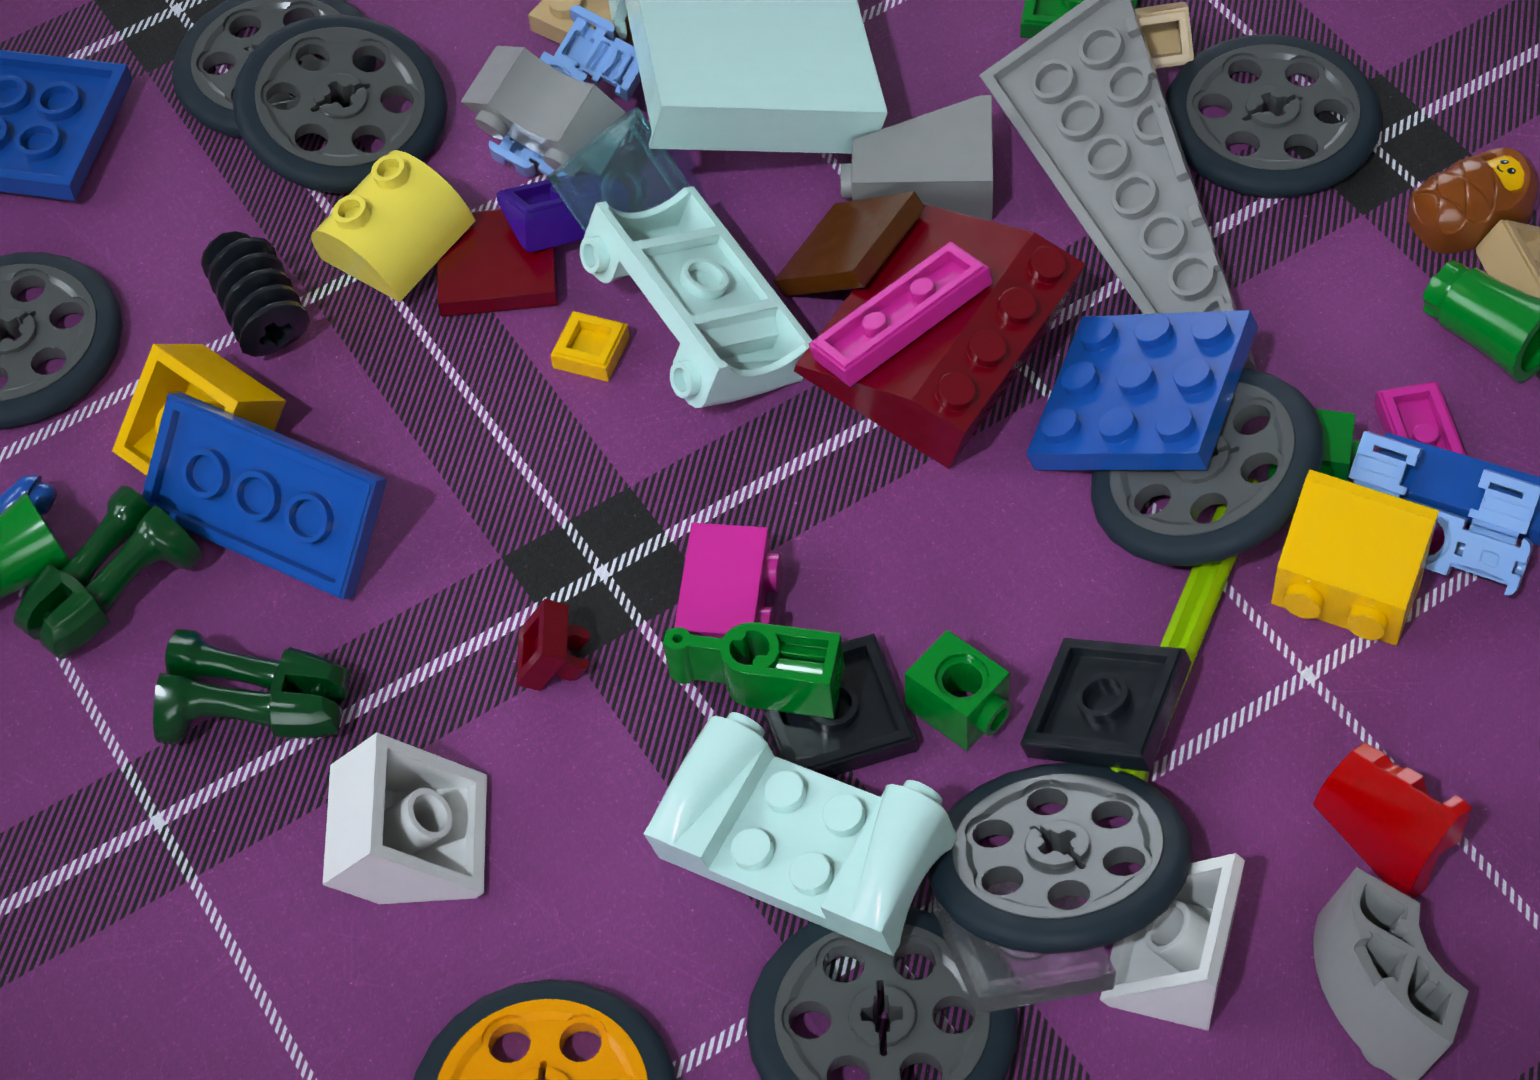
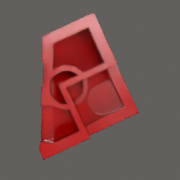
(1390, 817)

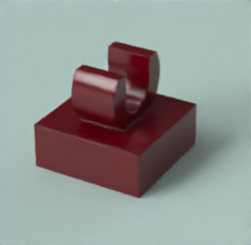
(544, 647)

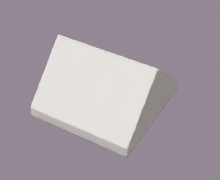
(1178, 959)

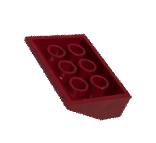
(958, 369)

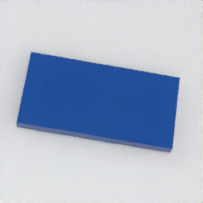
(263, 494)

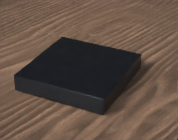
(1106, 704)
(866, 725)

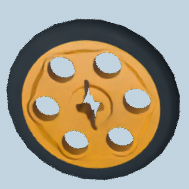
(548, 1016)

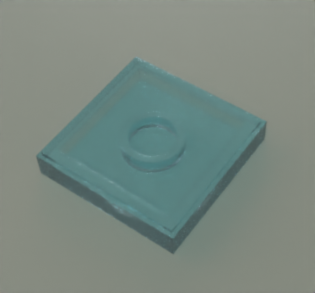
(619, 171)

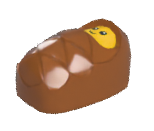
(1470, 197)

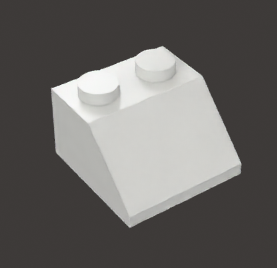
(404, 825)

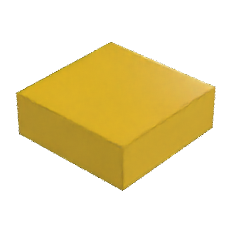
(590, 346)

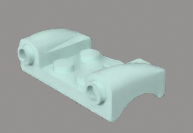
(707, 291)
(799, 834)

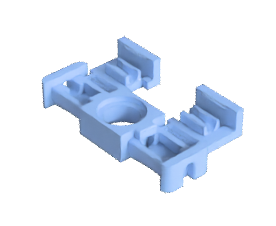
(580, 53)
(1491, 540)

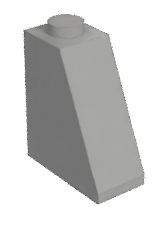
(937, 155)

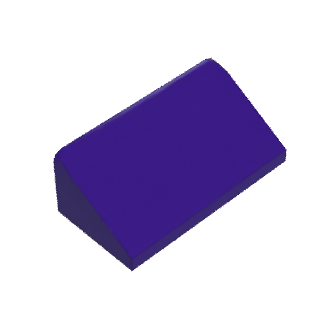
(539, 216)

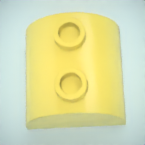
(393, 225)

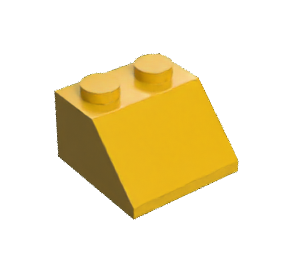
(196, 373)
(1354, 557)

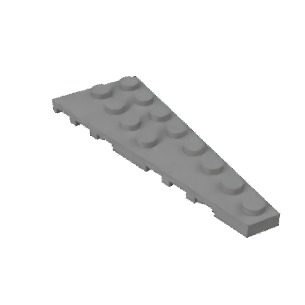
(1107, 141)

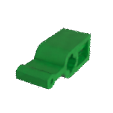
(763, 665)

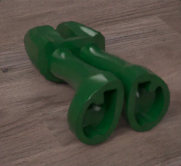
(69, 609)
(298, 705)

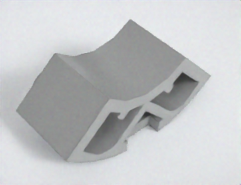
(538, 105)
(1384, 978)

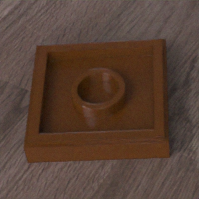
(850, 244)

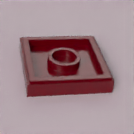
(493, 271)

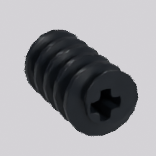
(254, 293)

